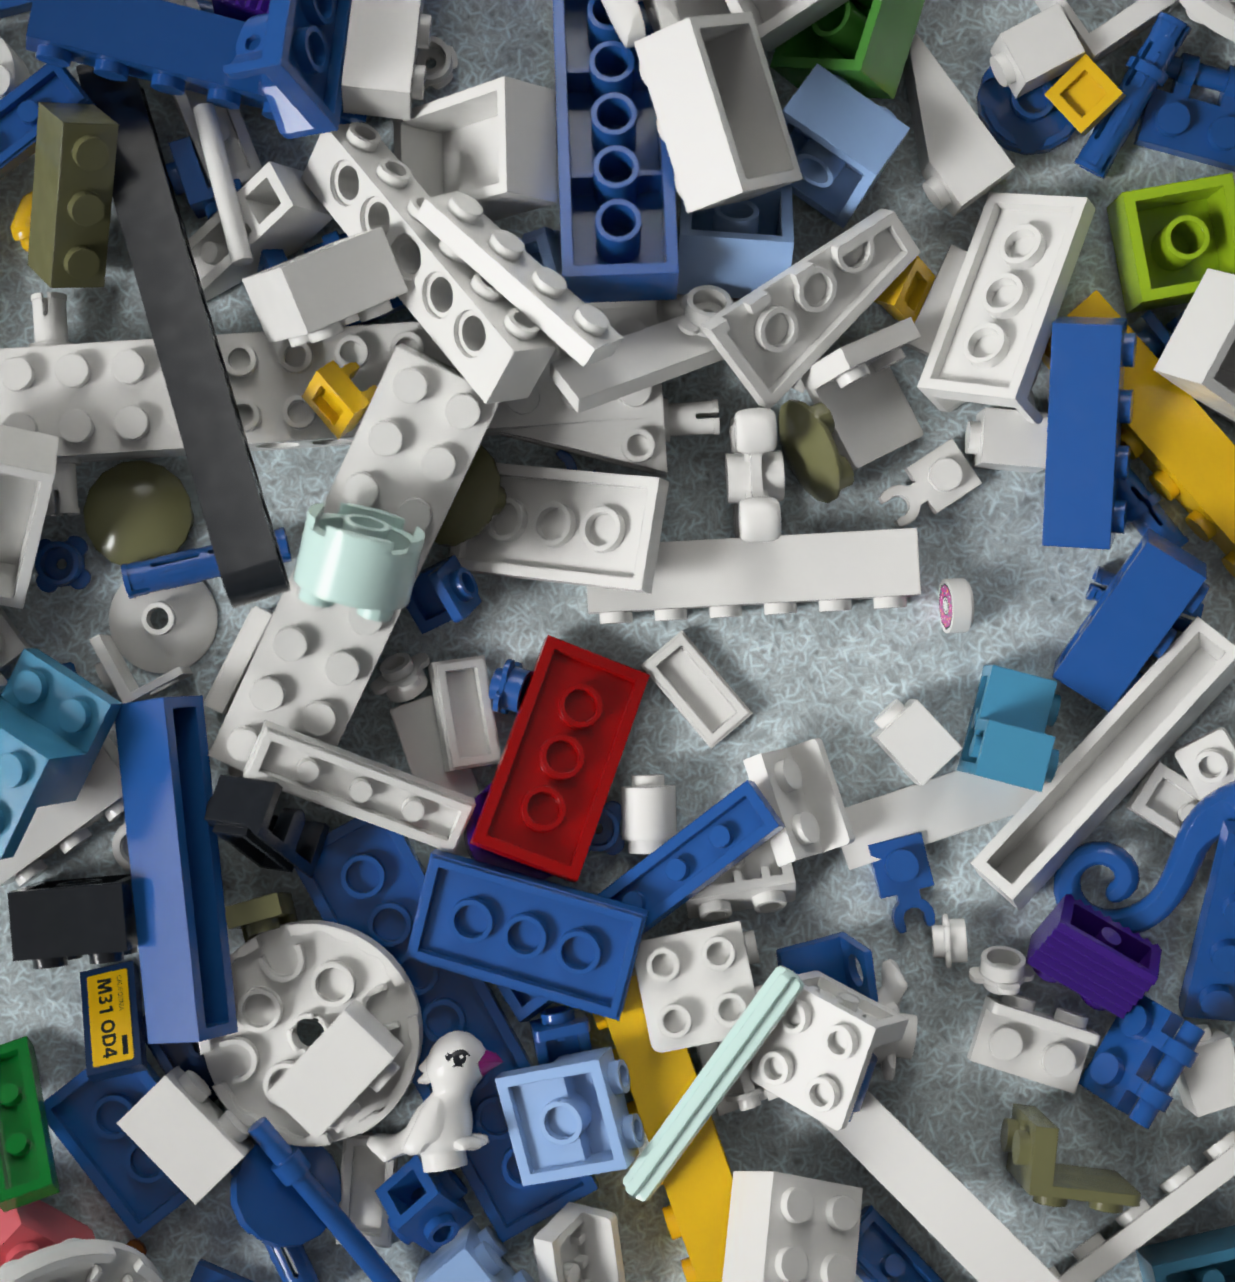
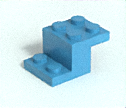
(47, 740)

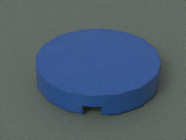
(1024, 123)
(276, 1211)

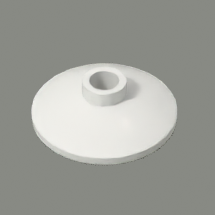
(180, 643)

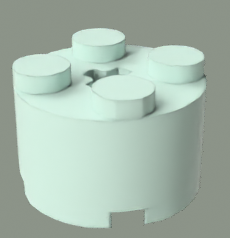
(357, 560)

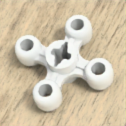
(755, 475)

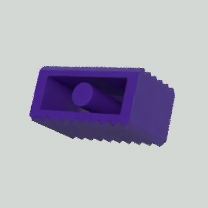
(1094, 957)

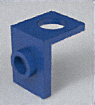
(834, 957)

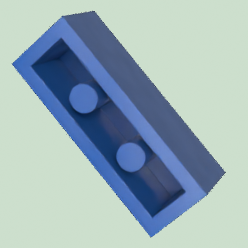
(1132, 620)

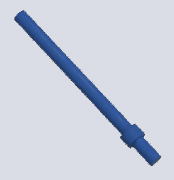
(293, 1169)

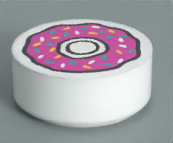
(956, 605)

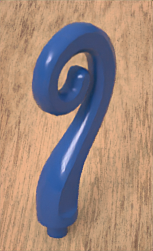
(1191, 845)

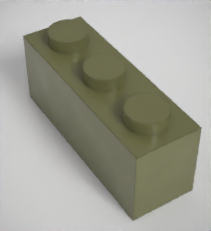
(72, 194)

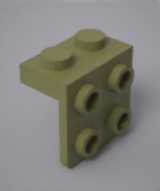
(1032, 1162)

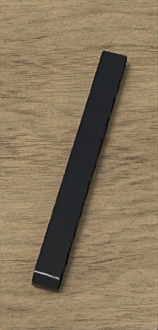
(188, 349)

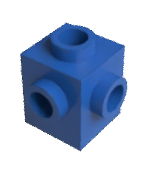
(424, 1205)

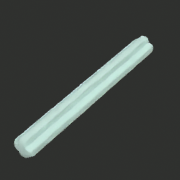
(713, 1083)

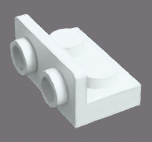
(805, 798)
(748, 885)
(1032, 1043)

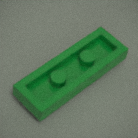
(25, 1140)

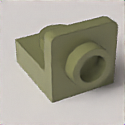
(261, 914)

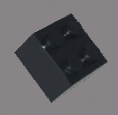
(73, 919)

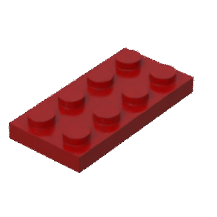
(560, 759)

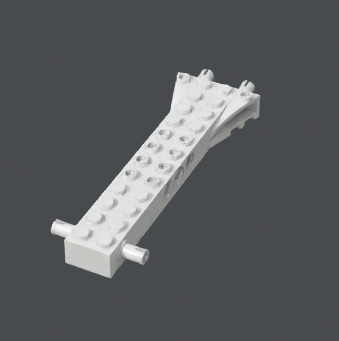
(115, 403)

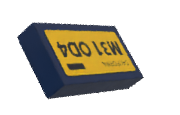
(113, 1021)

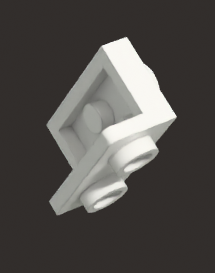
(579, 1246)

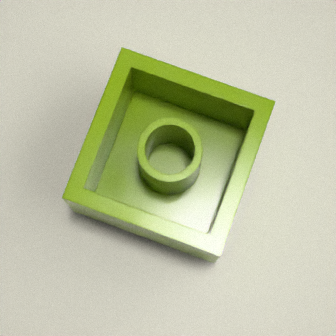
(1170, 239)

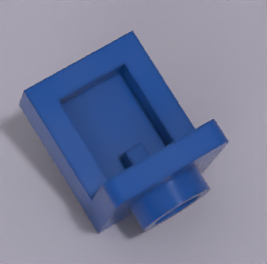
(188, 178)
(443, 594)
(560, 1033)

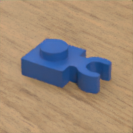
(902, 874)

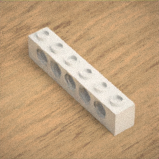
(462, 312)

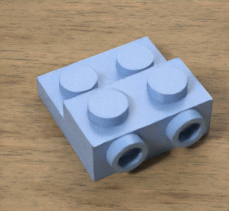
(570, 1117)

